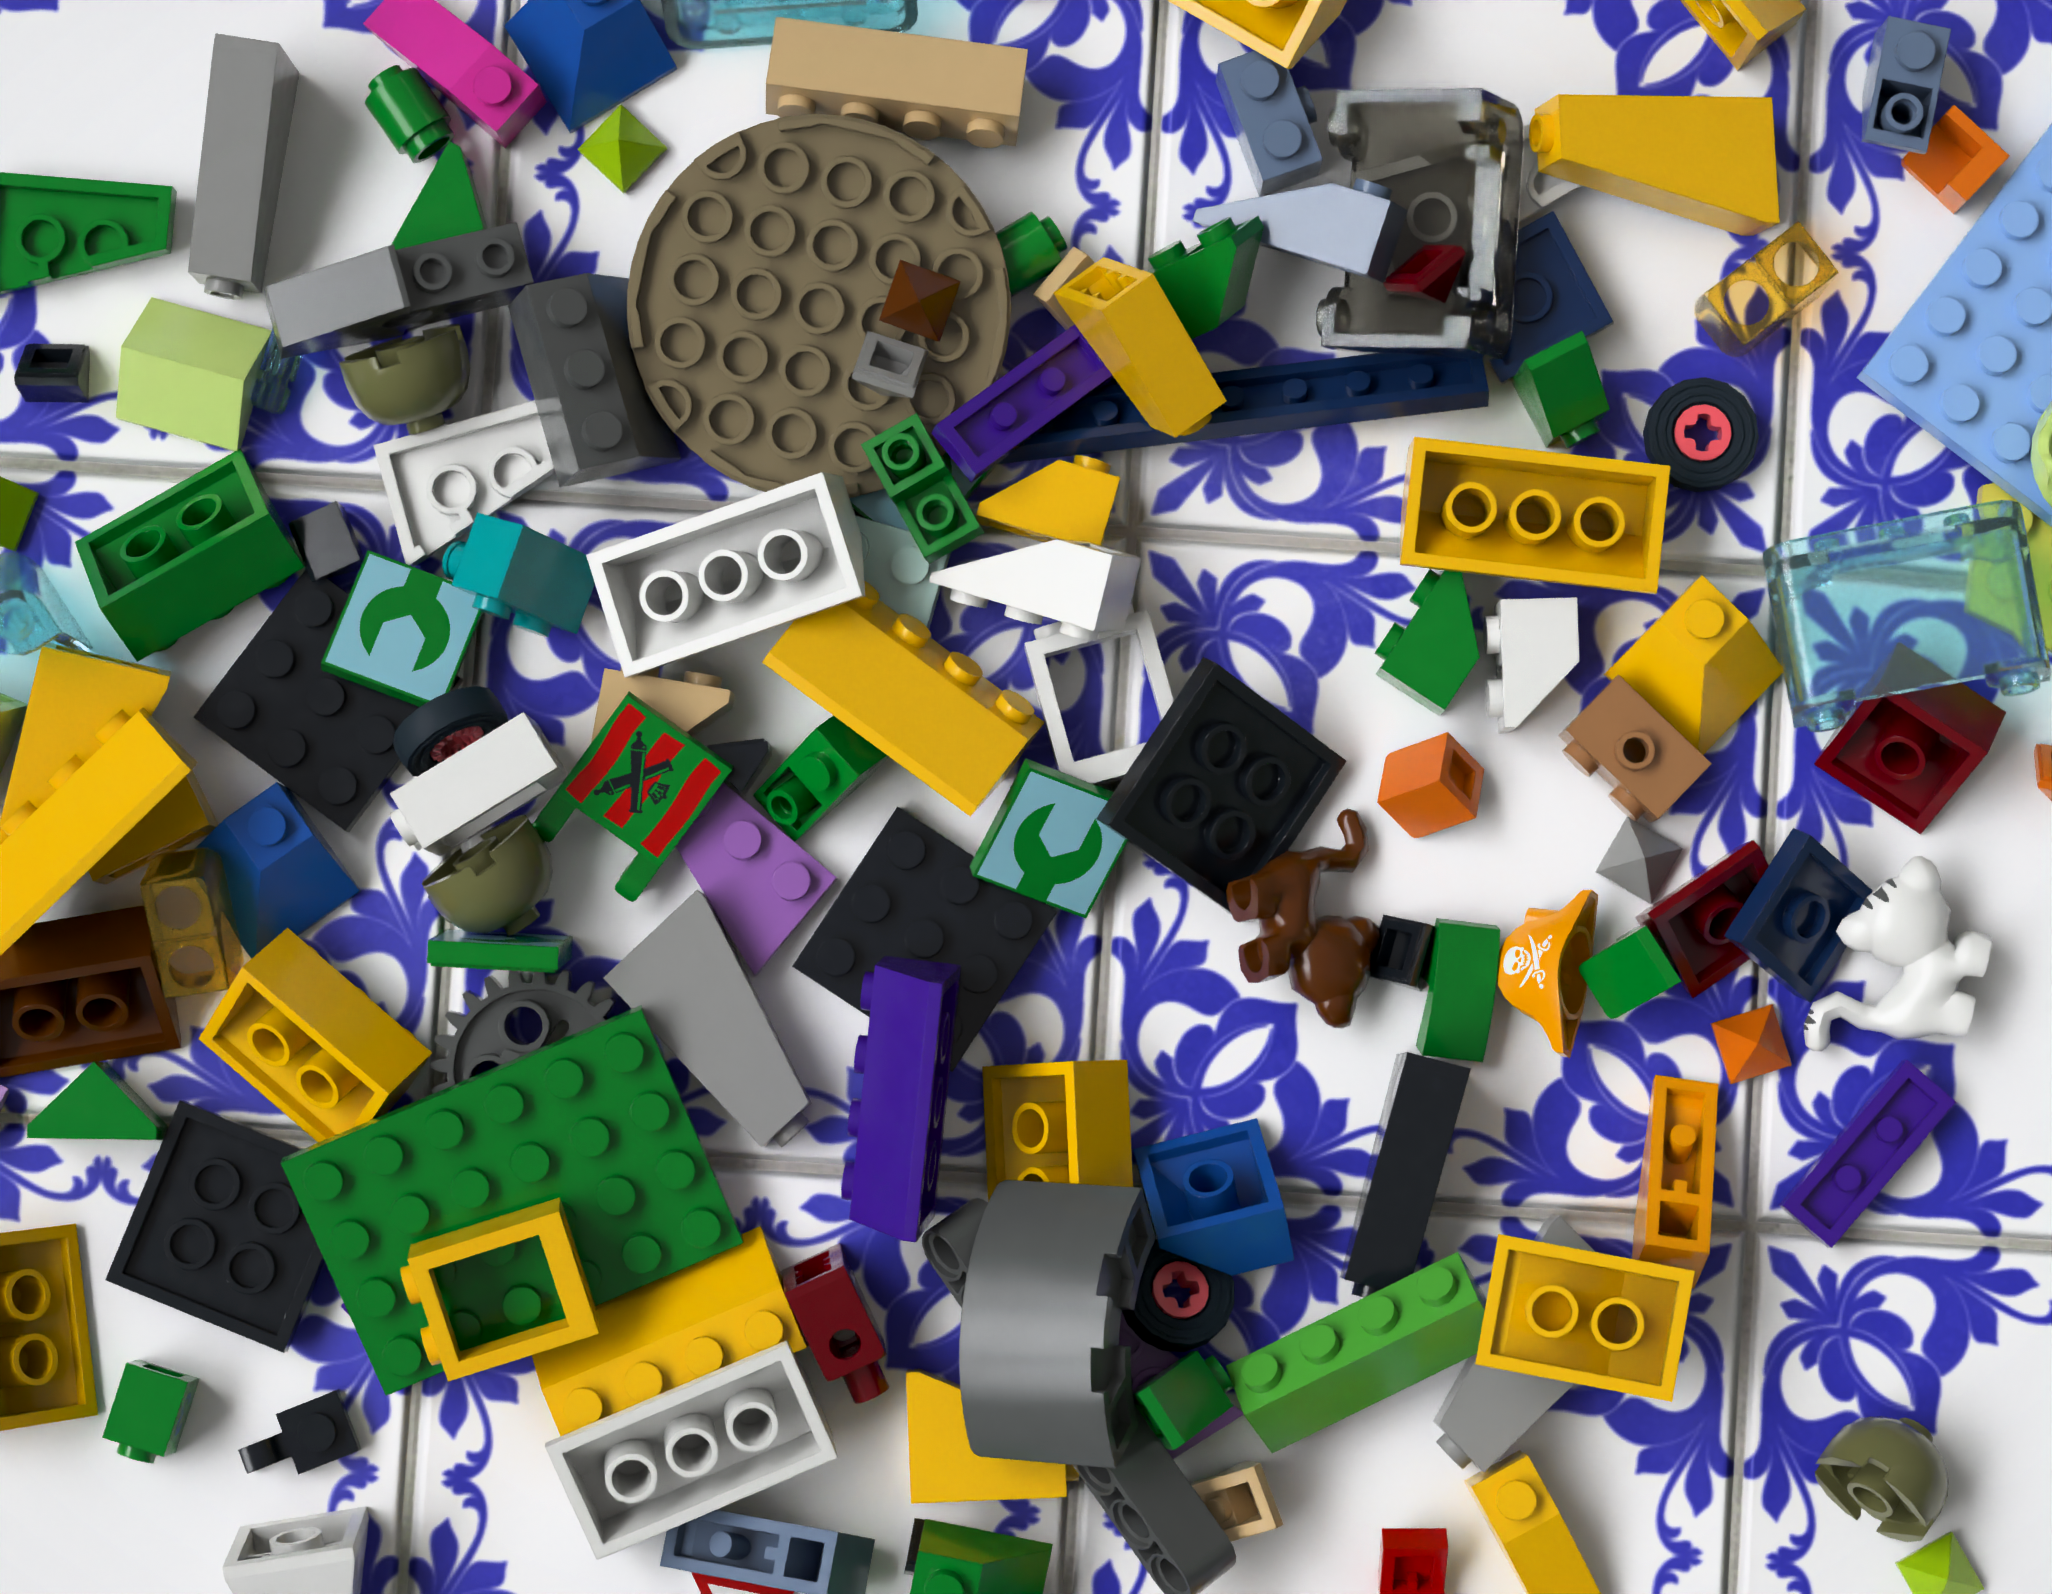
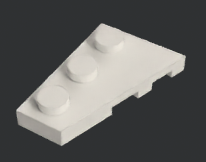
(458, 470)

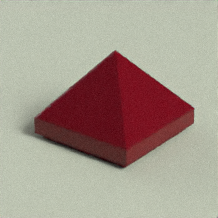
(1427, 273)

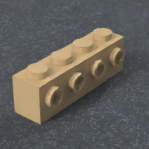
(897, 81)

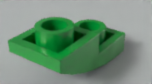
(922, 488)
(1461, 990)

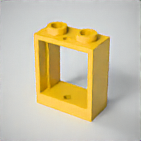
(552, 1226)

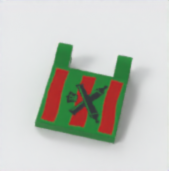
(641, 784)

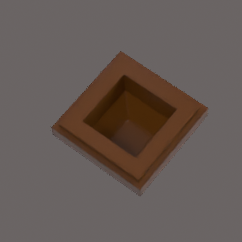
(919, 300)

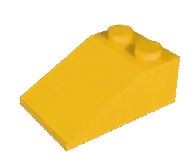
(1585, 1317)

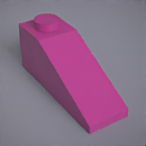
(459, 65)

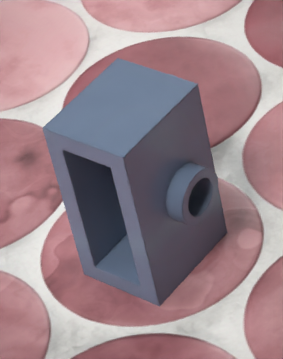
(1270, 121)

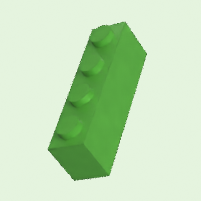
(1361, 1353)

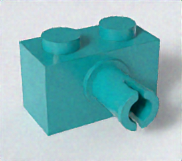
(522, 574)

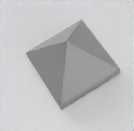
(889, 366)
(1639, 860)

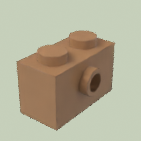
(1632, 751)

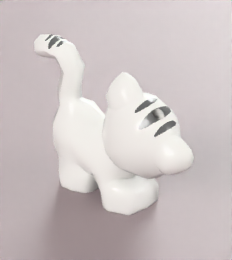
(1907, 928)

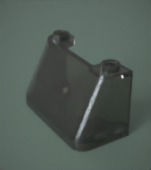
(1459, 176)

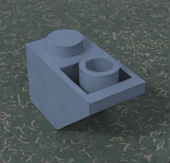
(1903, 84)

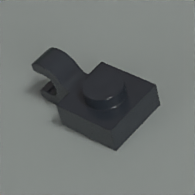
(310, 1435)

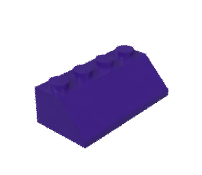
(902, 1095)

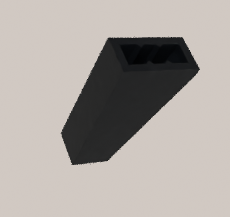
(1403, 1171)

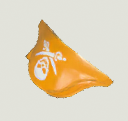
(1542, 967)

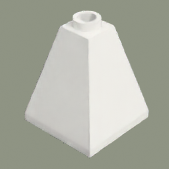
(300, 1555)

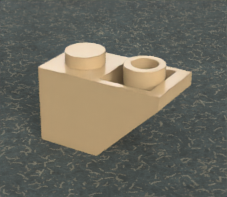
(687, 703)

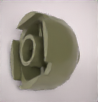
(410, 378)
(494, 880)
(1888, 1472)

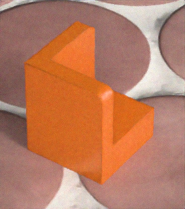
(1956, 160)
(1431, 785)

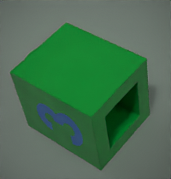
(149, 1410)

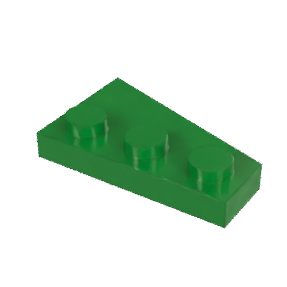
(78, 226)

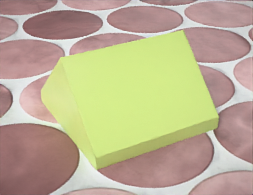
(190, 373)

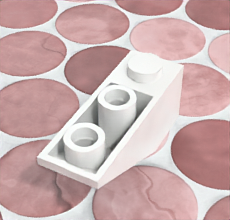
(1058, 579)

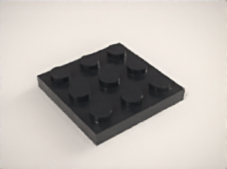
(301, 723)
(1220, 784)
(923, 903)
(221, 1230)

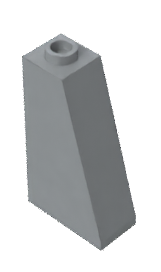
(241, 163)
(714, 1020)
(1496, 1406)

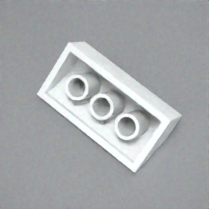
(730, 572)
(692, 1449)

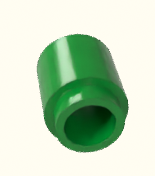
(409, 113)
(1030, 250)

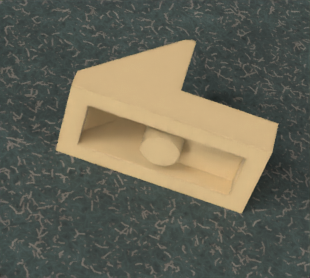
(1240, 1500)

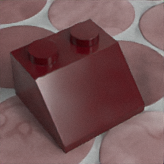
(1912, 749)

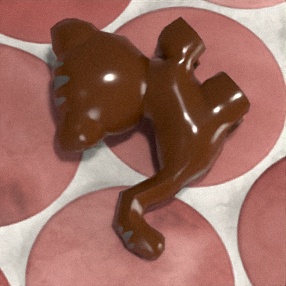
(1323, 955)

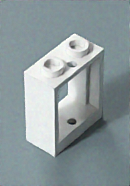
(1050, 642)
(477, 786)

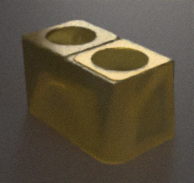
(1739, 339)
(225, 949)

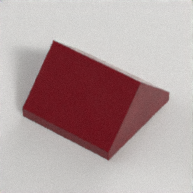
(1697, 914)

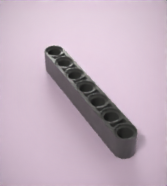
(1147, 1490)

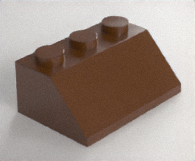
(83, 994)

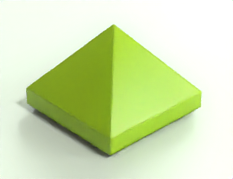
(622, 149)
(1939, 1569)

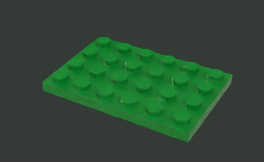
(567, 1121)

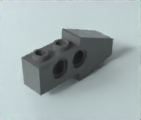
(397, 290)

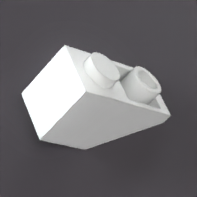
(1533, 652)

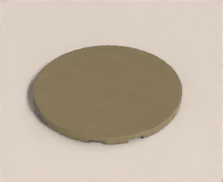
(775, 270)

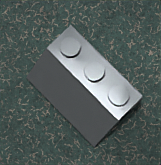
(588, 379)

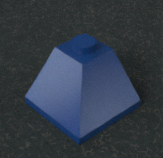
(589, 53)
(277, 868)
(1216, 1199)

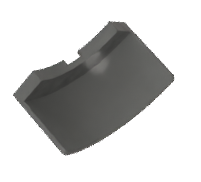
(1045, 1322)

